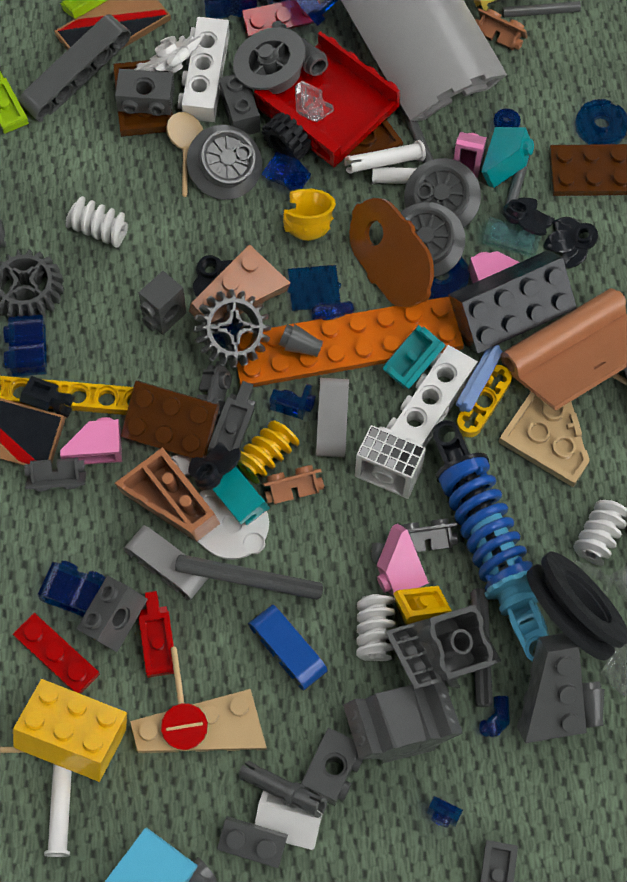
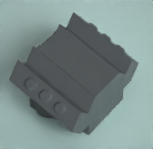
(443, 646)
(402, 722)

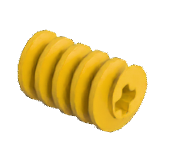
(266, 448)

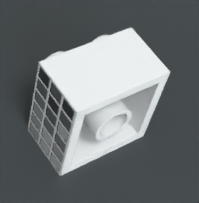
(389, 461)

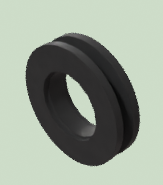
(577, 606)

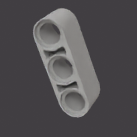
(332, 417)
(160, 558)

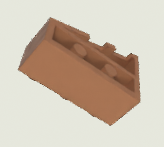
(245, 273)
(169, 495)

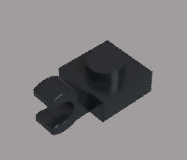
(45, 394)

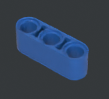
(289, 646)

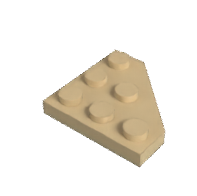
(548, 439)

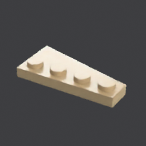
(231, 727)

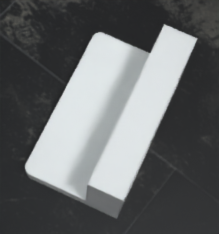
(297, 823)

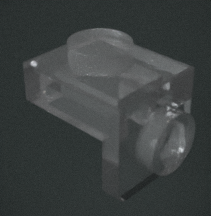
(310, 102)

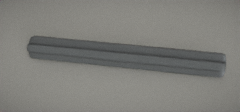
(248, 577)

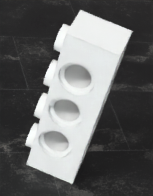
(209, 56)
(449, 364)

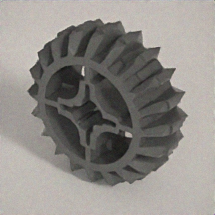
(24, 271)
(232, 316)

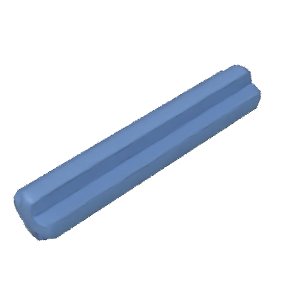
(479, 379)

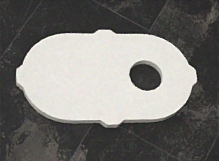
(230, 538)

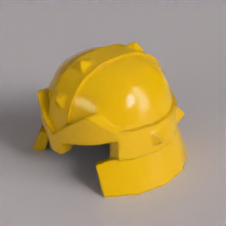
(311, 216)

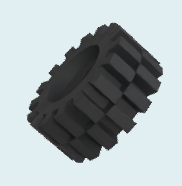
(286, 136)

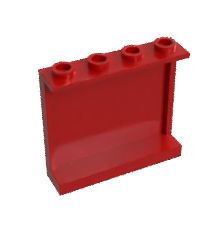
(356, 92)

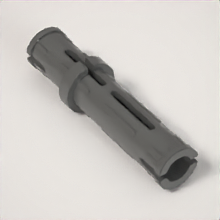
(291, 793)

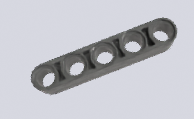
(75, 67)

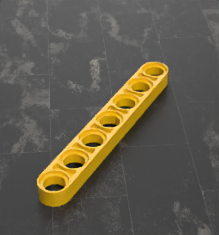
(90, 404)

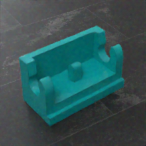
(413, 357)
(240, 497)

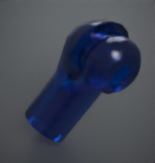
(331, 311)
(499, 720)

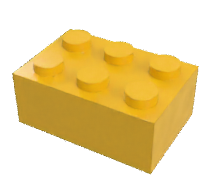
(70, 730)

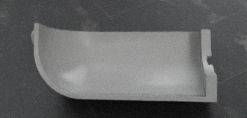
(427, 50)

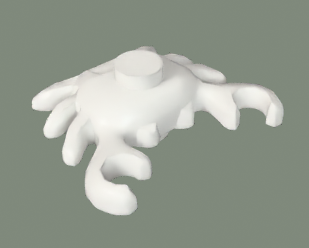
(171, 54)

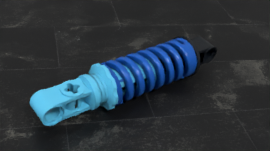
(488, 534)

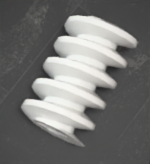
(97, 223)
(600, 531)
(373, 626)

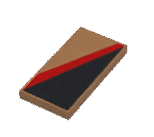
(136, 15)
(28, 433)

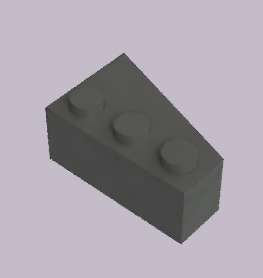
(555, 692)

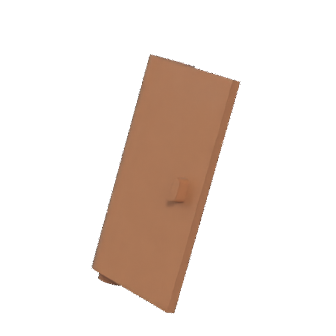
(573, 351)

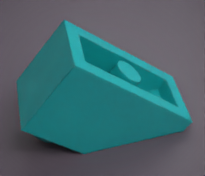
(506, 154)

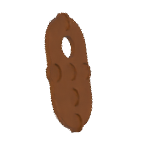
(400, 262)

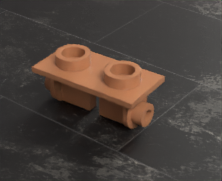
(509, 32)
(303, 480)

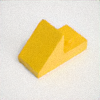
(420, 603)

